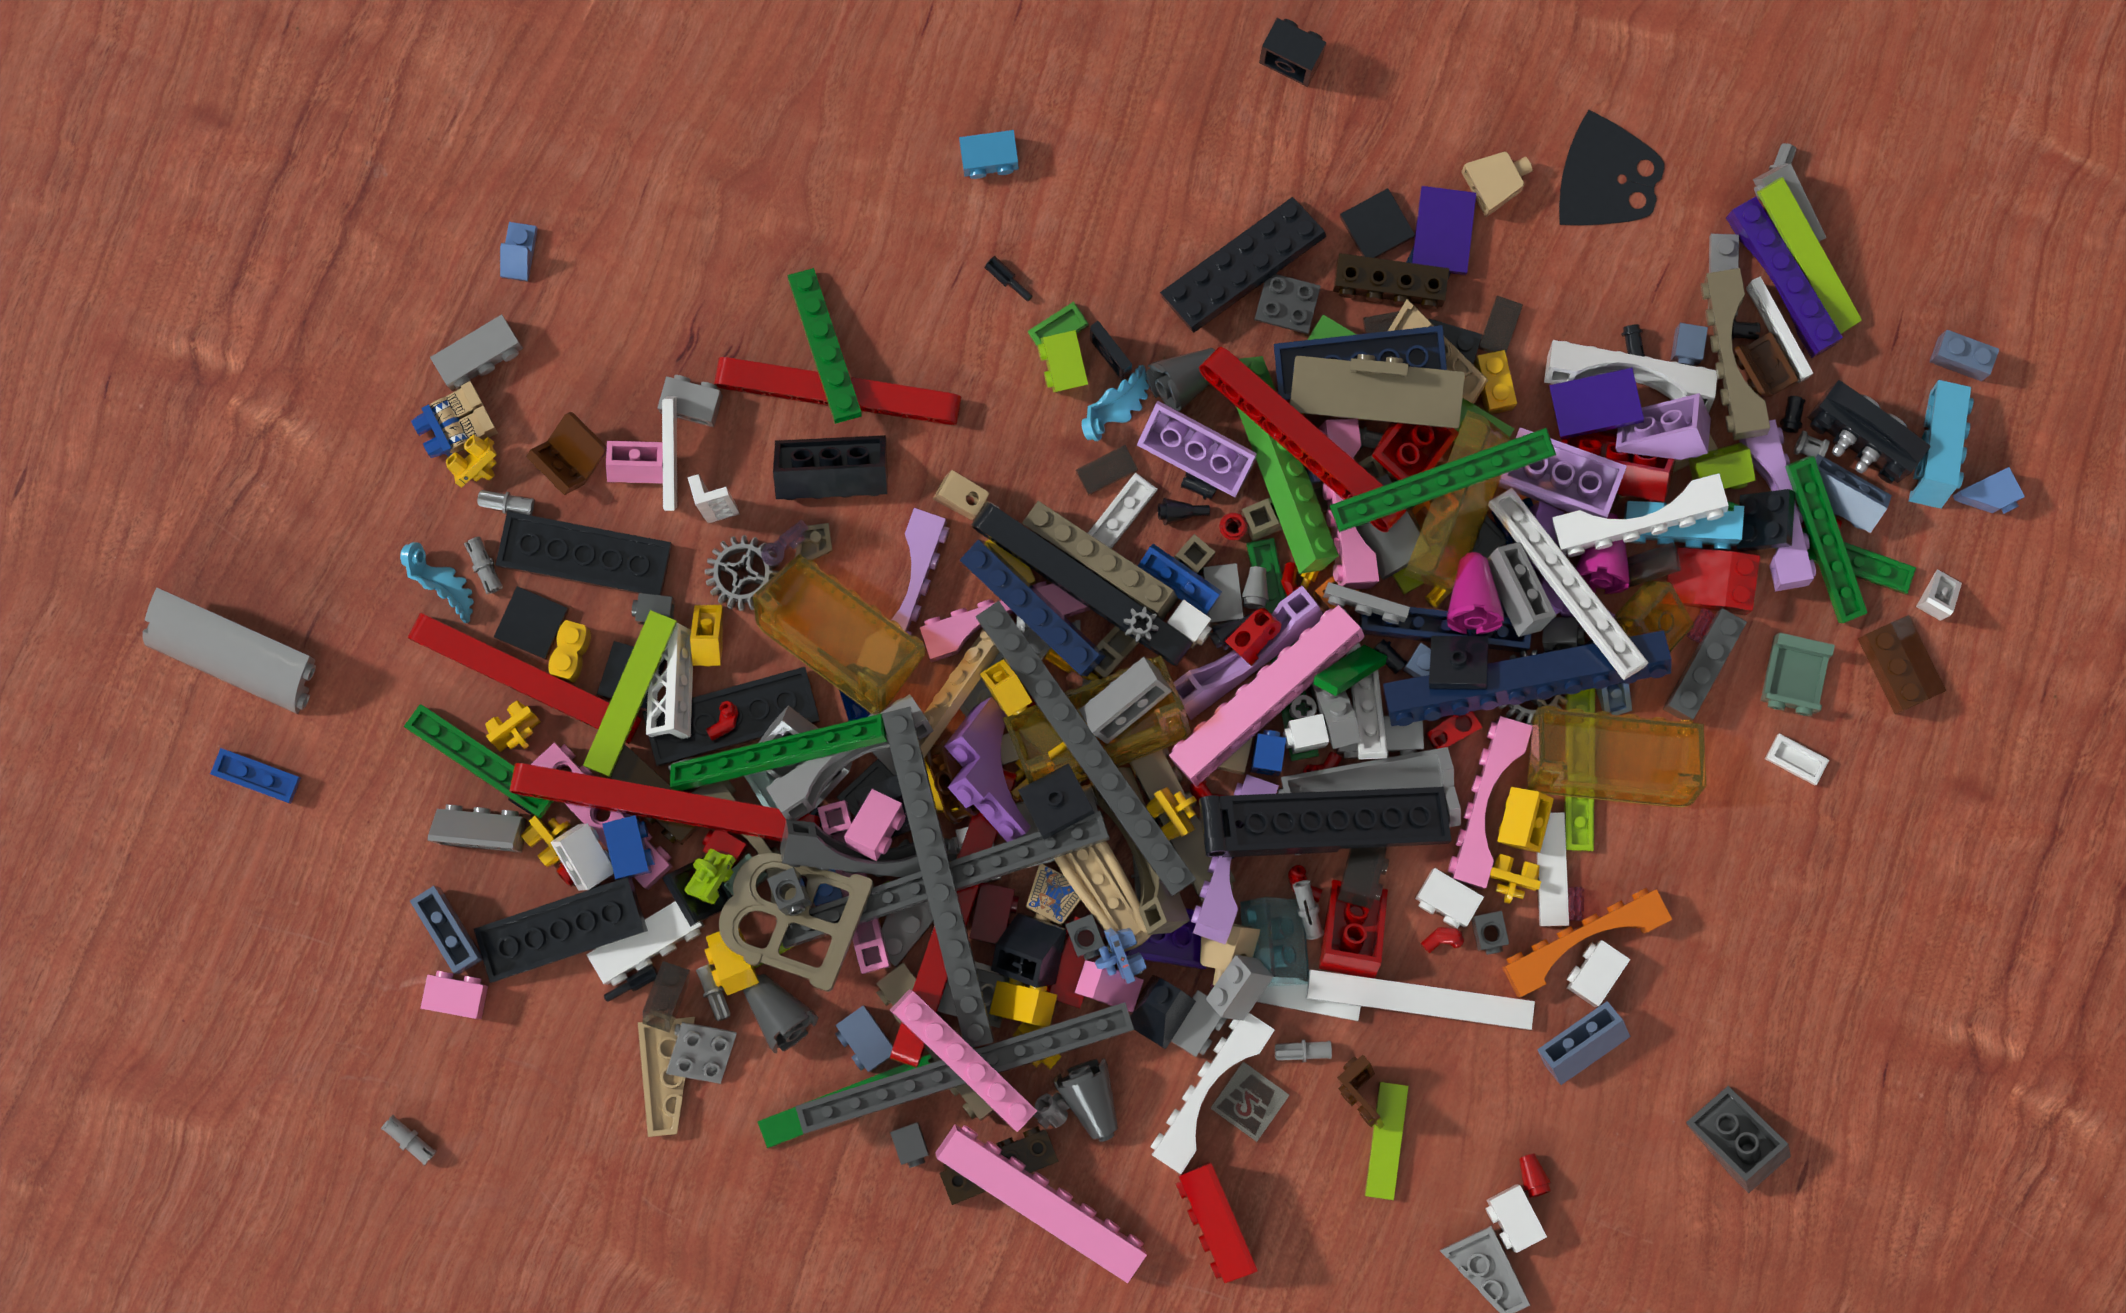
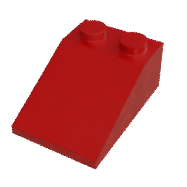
(1412, 448)
(1716, 579)
(1353, 936)

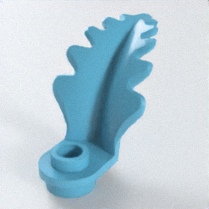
(1116, 404)
(437, 578)

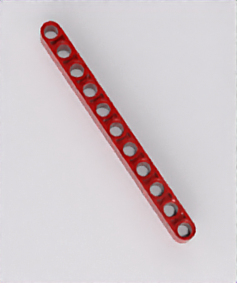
(650, 801)
(932, 973)

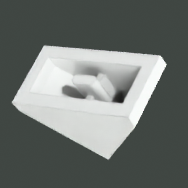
(1940, 596)

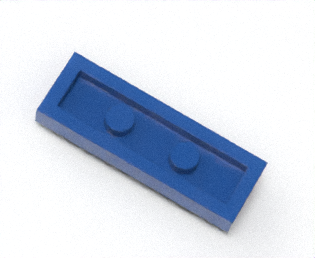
(1180, 578)
(255, 775)

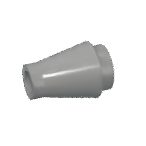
(1256, 591)

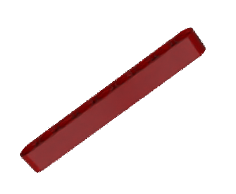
(807, 387)
(1291, 429)
(511, 672)

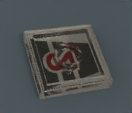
(1249, 1101)

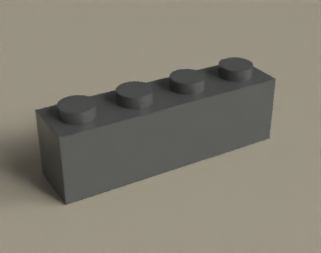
(1704, 665)

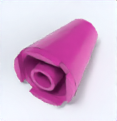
(1605, 567)
(1474, 597)

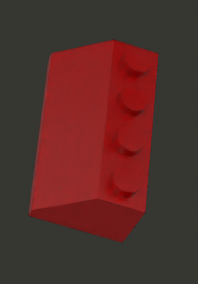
(1644, 475)
(1217, 1223)

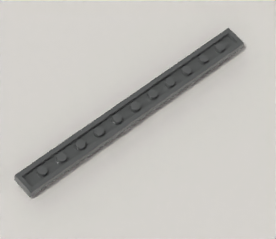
(1085, 748)
(966, 872)
(938, 877)
(940, 1077)

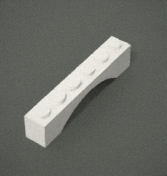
(1674, 380)
(1699, 500)
(1179, 1141)

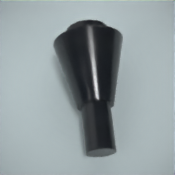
(1174, 511)
(1223, 631)

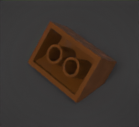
(1901, 664)

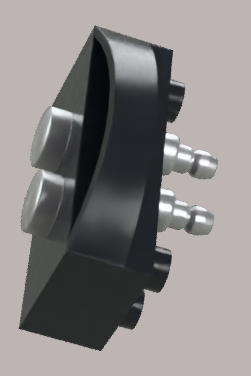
(1869, 431)

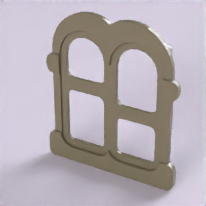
(748, 900)

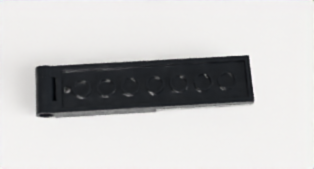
(1323, 821)

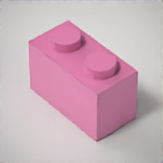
(634, 462)
(874, 825)
(1107, 989)
(454, 996)

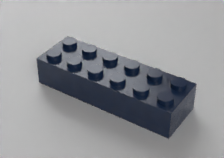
(1416, 346)

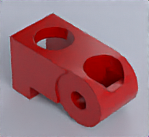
(1254, 635)
(1453, 730)

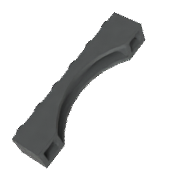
(810, 846)

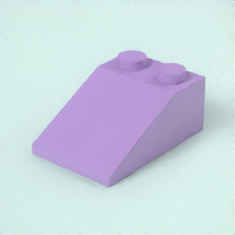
(1669, 430)

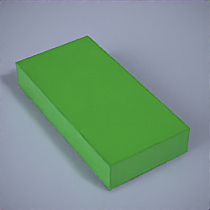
(1065, 320)

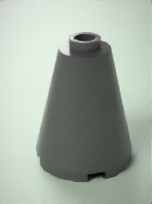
(1178, 378)
(779, 1013)
(1090, 1097)

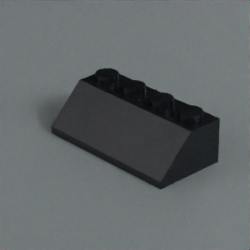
(830, 467)

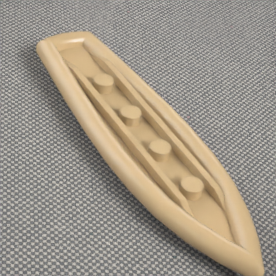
(1104, 889)

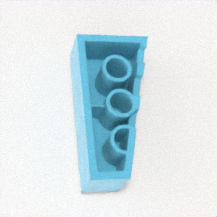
(1947, 428)
(1718, 532)

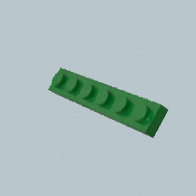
(824, 346)
(1826, 539)
(471, 756)

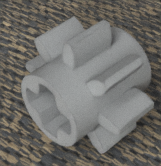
(1142, 616)
(1051, 1110)

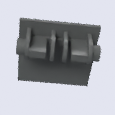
(1287, 303)

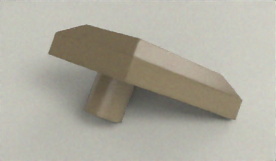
(817, 542)

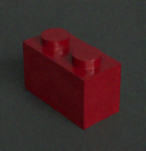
(992, 912)

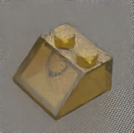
(1655, 609)

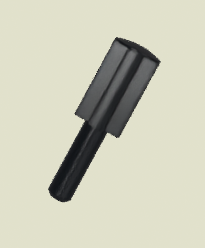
(1006, 277)
(634, 982)

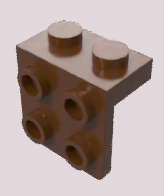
(1766, 365)
(568, 454)
(1355, 1075)

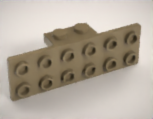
(1377, 391)

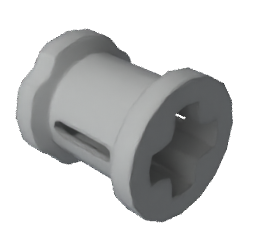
(1810, 446)
(1309, 703)

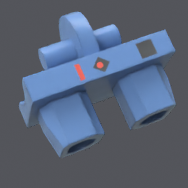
(1127, 966)

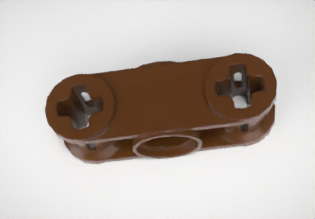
(943, 771)

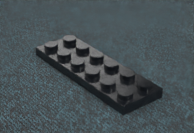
(1243, 264)
(583, 554)
(757, 706)
(560, 929)

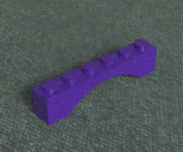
(1805, 308)

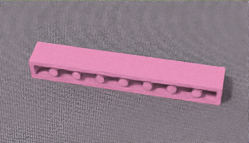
(1266, 695)
(1041, 1203)

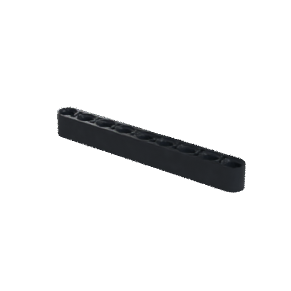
(1077, 581)

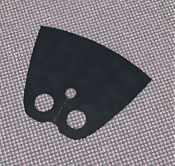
(1591, 171)

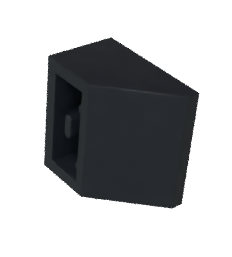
(1029, 951)

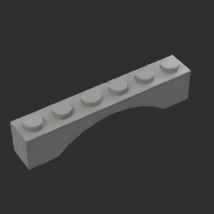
(800, 789)

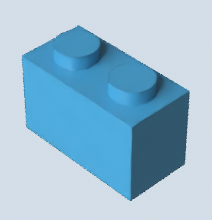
(989, 154)

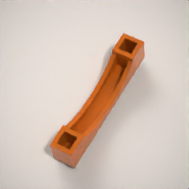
(1528, 971)

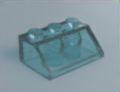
(1281, 939)

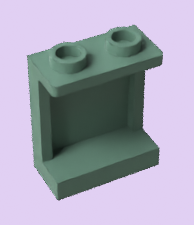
(1796, 674)

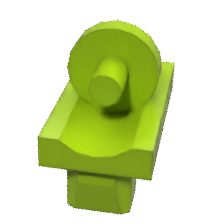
(709, 875)

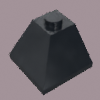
(1160, 1011)

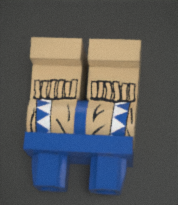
(454, 421)

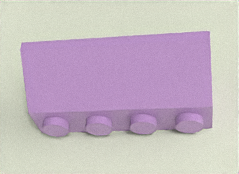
(1197, 449)
(1568, 480)

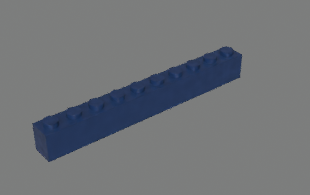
(1524, 680)

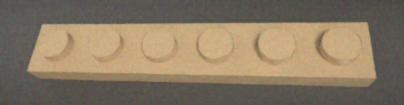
(957, 688)

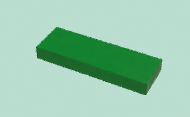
(1350, 670)

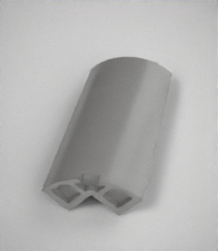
(228, 651)
(1411, 770)

